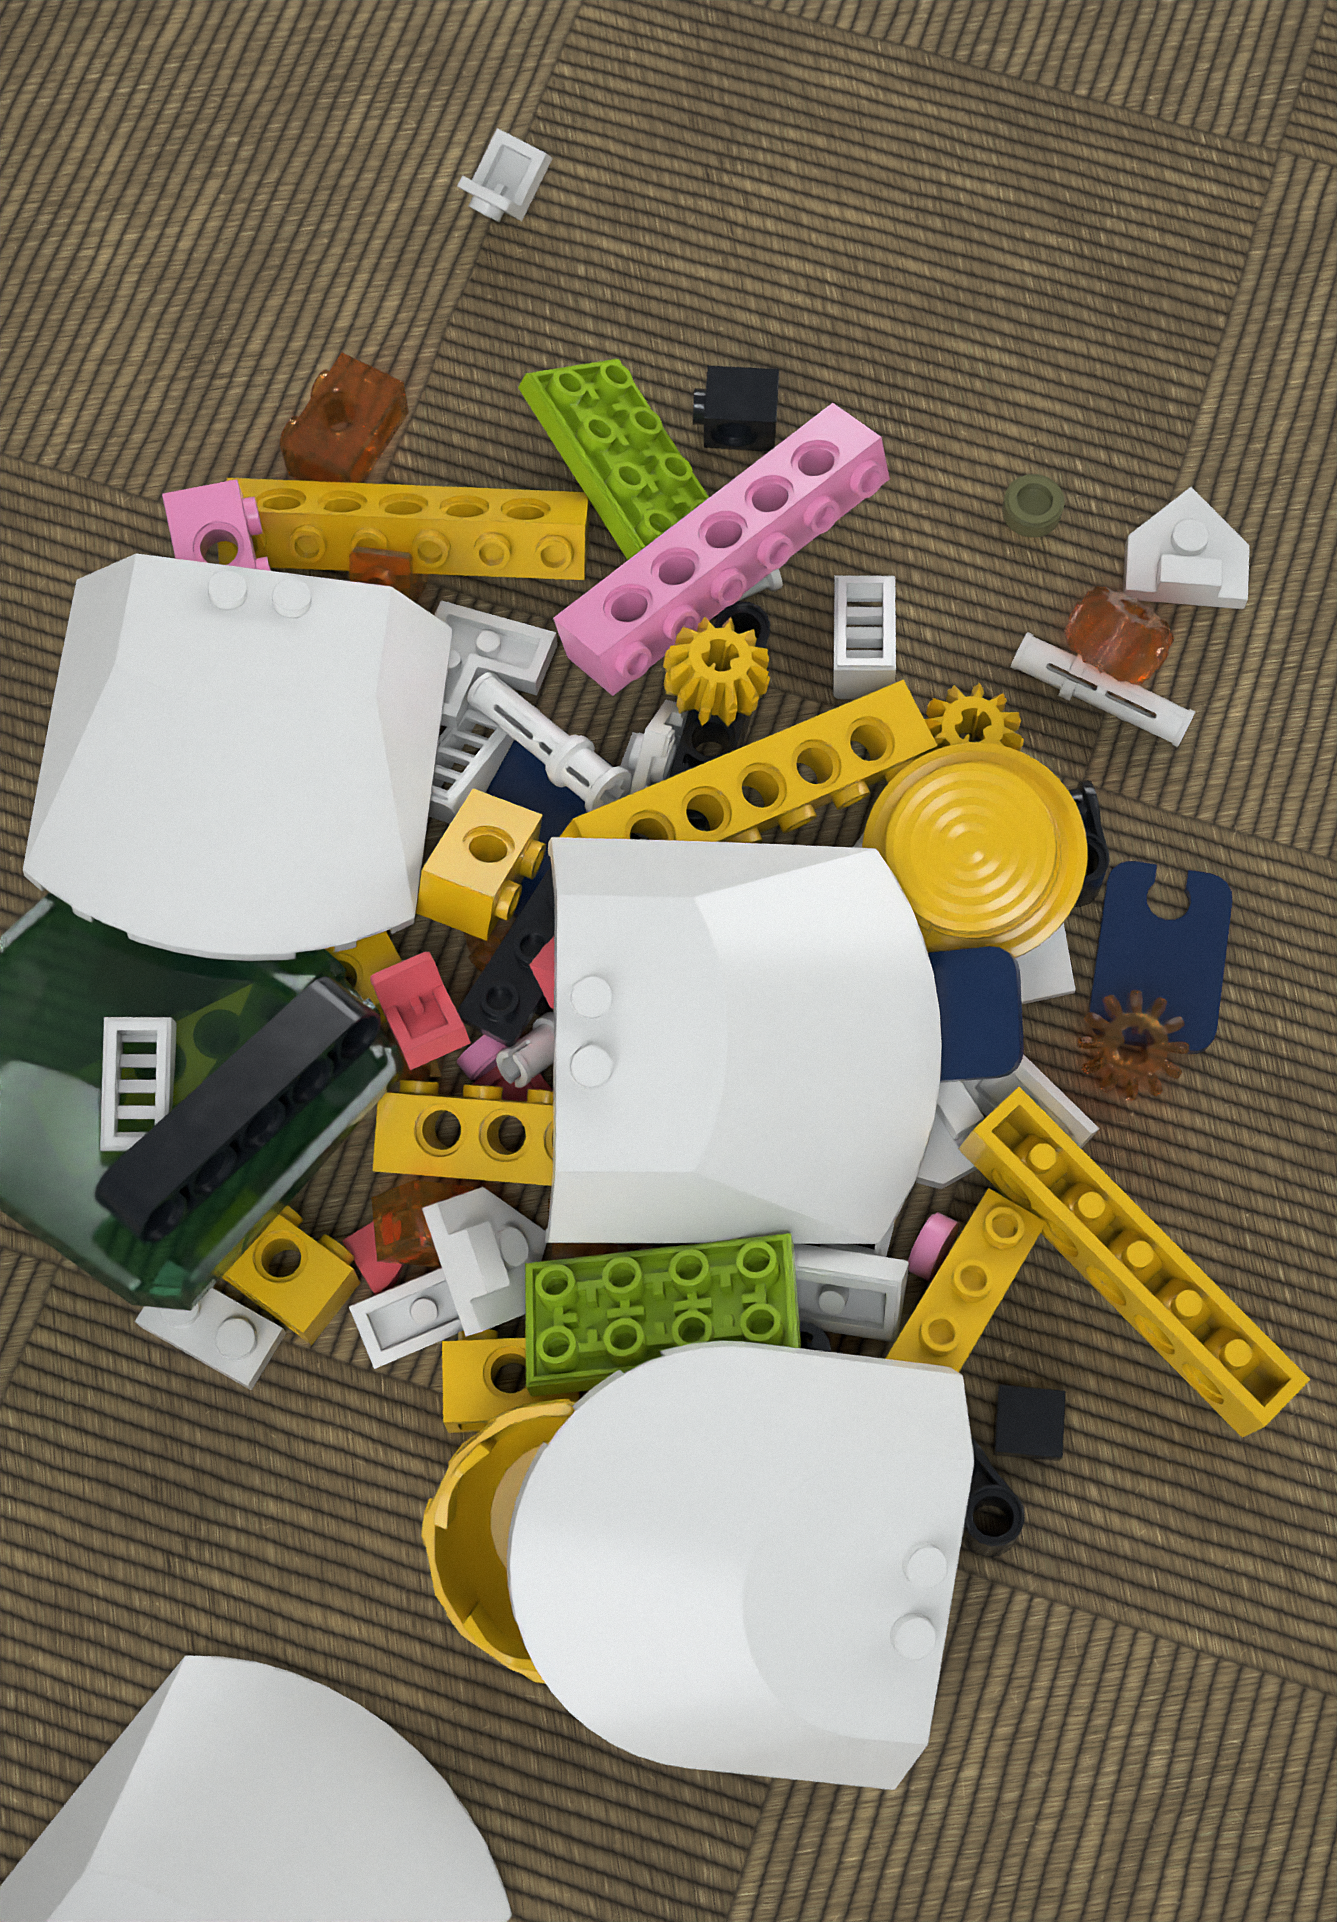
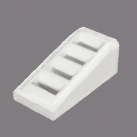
(863, 670)
(479, 768)
(135, 1030)

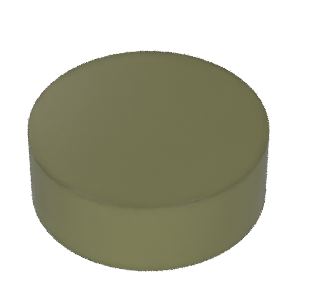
(1033, 505)

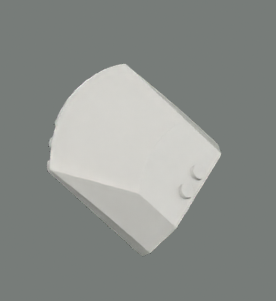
(239, 758)
(736, 1043)
(257, 1805)

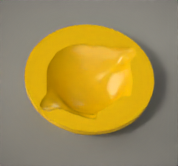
(981, 847)

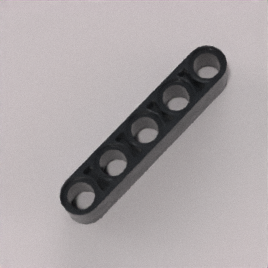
(237, 1110)

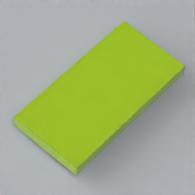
(615, 449)
(629, 1306)

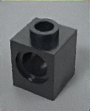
(738, 408)

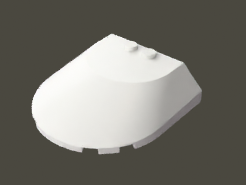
(749, 1559)

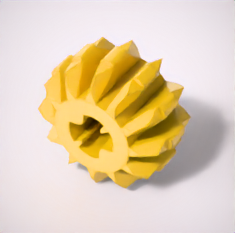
(716, 671)
(973, 716)

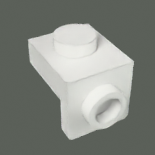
(506, 177)

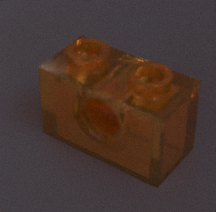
(344, 394)

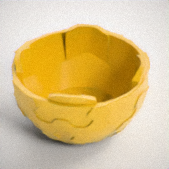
(470, 1526)

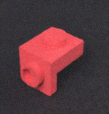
(419, 1010)

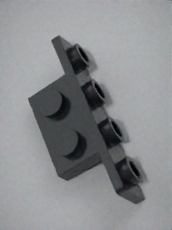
(507, 989)

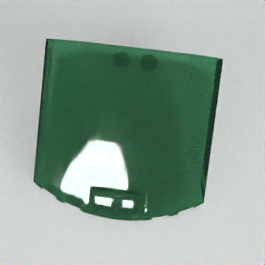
(54, 995)

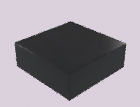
(1029, 1422)

